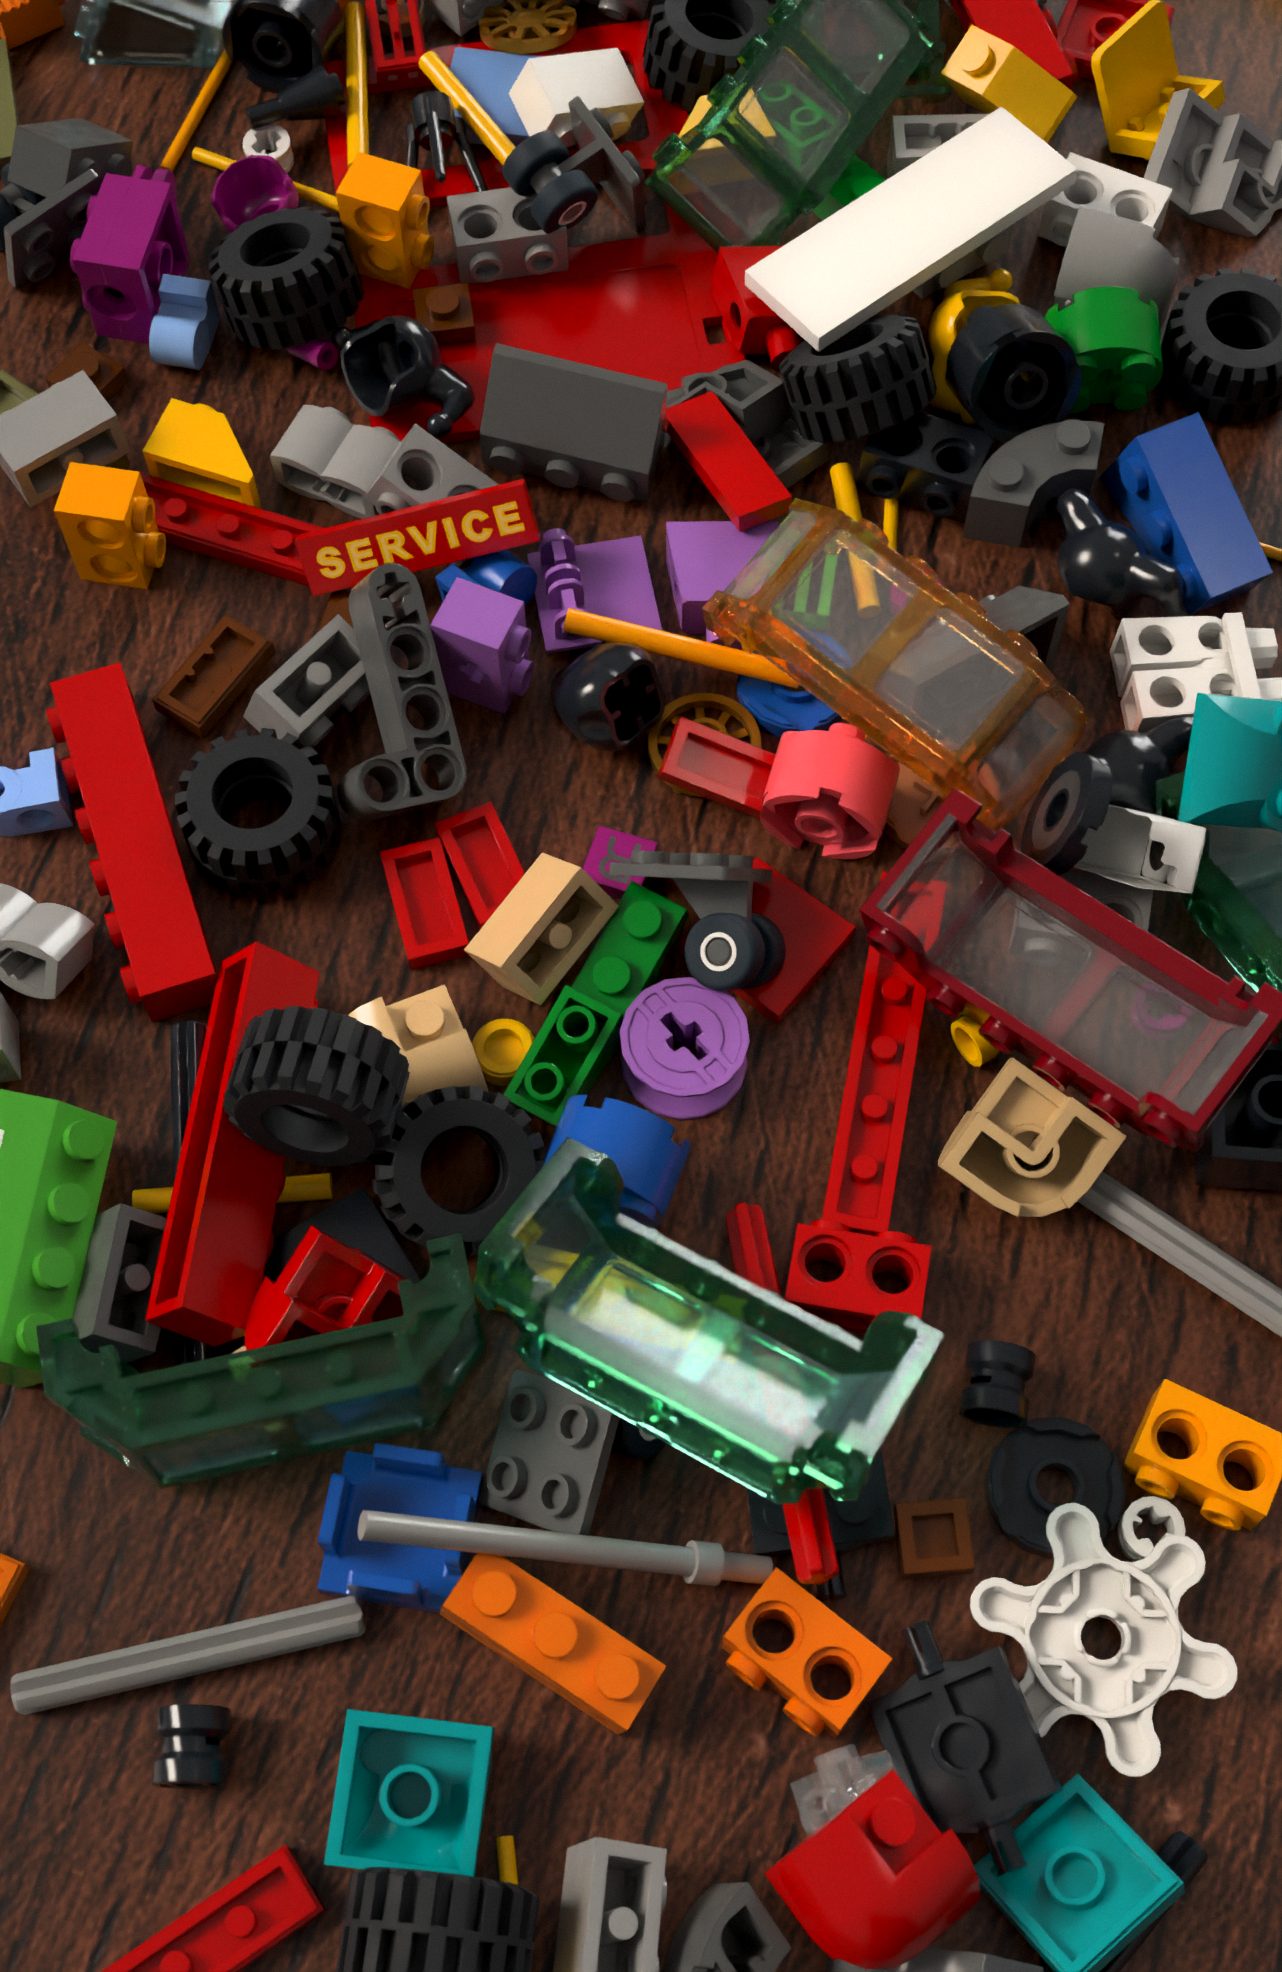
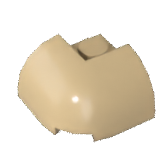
(429, 1037)
(1029, 1145)

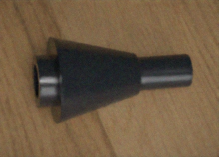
(309, 98)

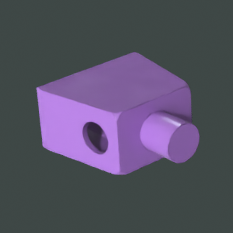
(704, 560)

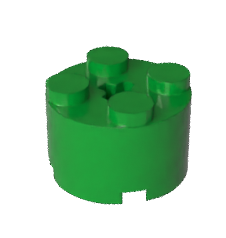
(1113, 344)

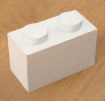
(595, 76)

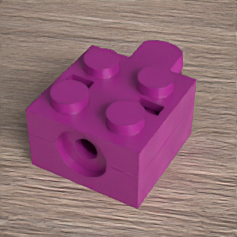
(126, 249)

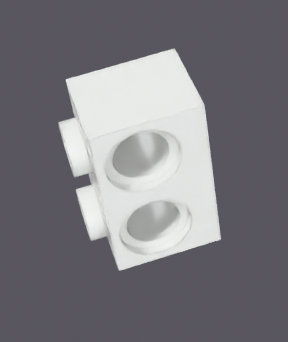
(1105, 191)

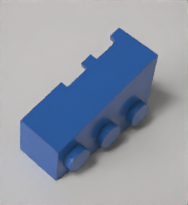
(1188, 511)

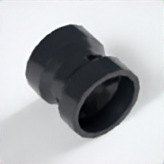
(997, 1384)
(191, 1746)

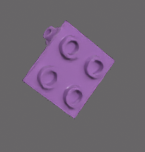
(593, 578)

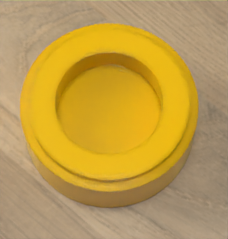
(501, 1049)

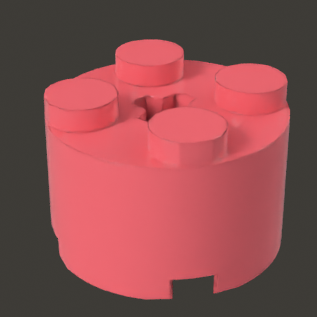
(829, 791)

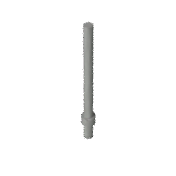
(697, 1562)

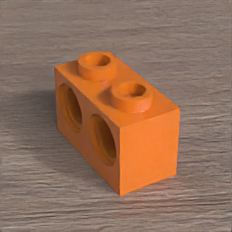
(818, 1640)

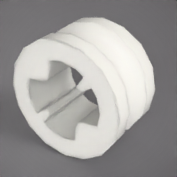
(272, 138)
(1158, 1512)

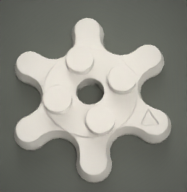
(1144, 1606)

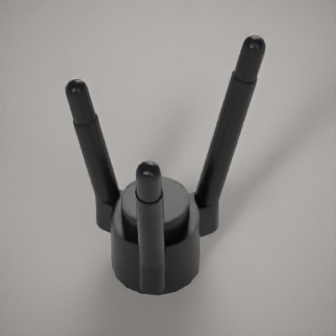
(435, 129)

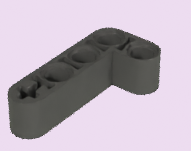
(391, 691)

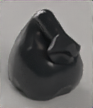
(609, 695)

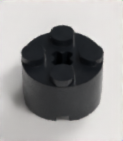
(281, 38)
(1012, 370)

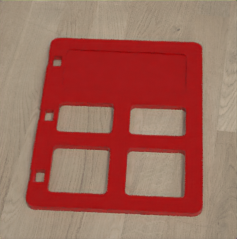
(618, 306)

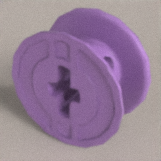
(677, 1081)

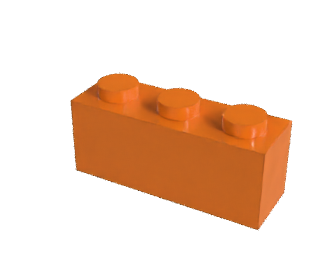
(553, 1640)

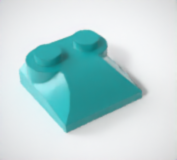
(1234, 763)
(409, 1793)

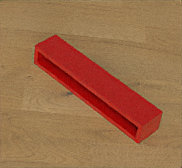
(135, 842)
(224, 1181)

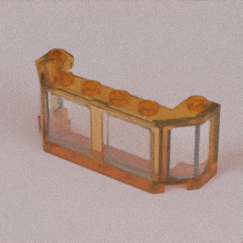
(902, 659)

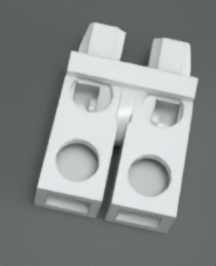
(1171, 659)

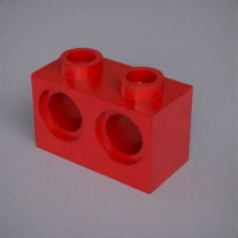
(854, 1297)

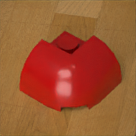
(322, 1292)
(877, 1879)

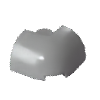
(1116, 253)

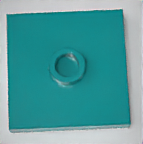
(1085, 1881)

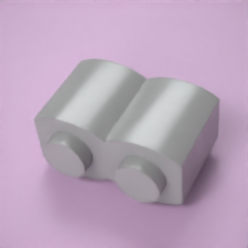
(332, 458)
(41, 944)

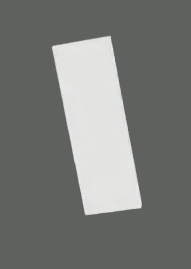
(909, 228)

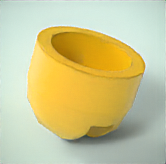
(971, 1043)

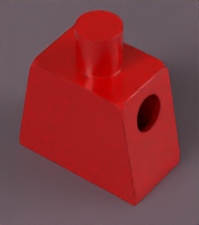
(748, 319)

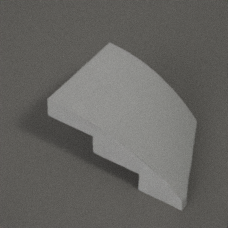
(1218, 166)

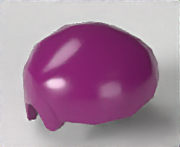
(252, 189)

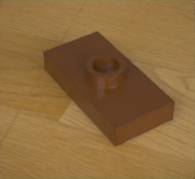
(214, 676)

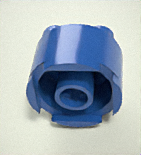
(637, 1145)

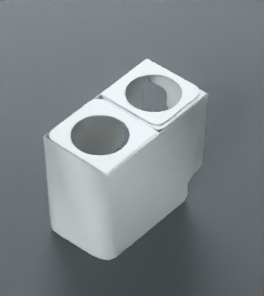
(1121, 844)

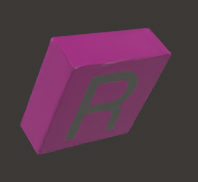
(614, 846)

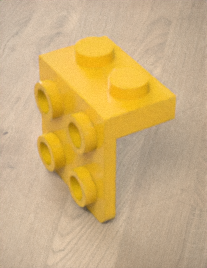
(1137, 80)

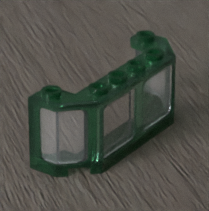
(788, 117)

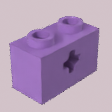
(483, 645)

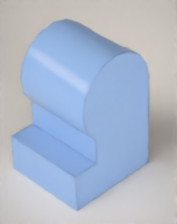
(184, 323)
(34, 796)

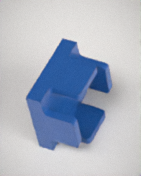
(399, 1483)

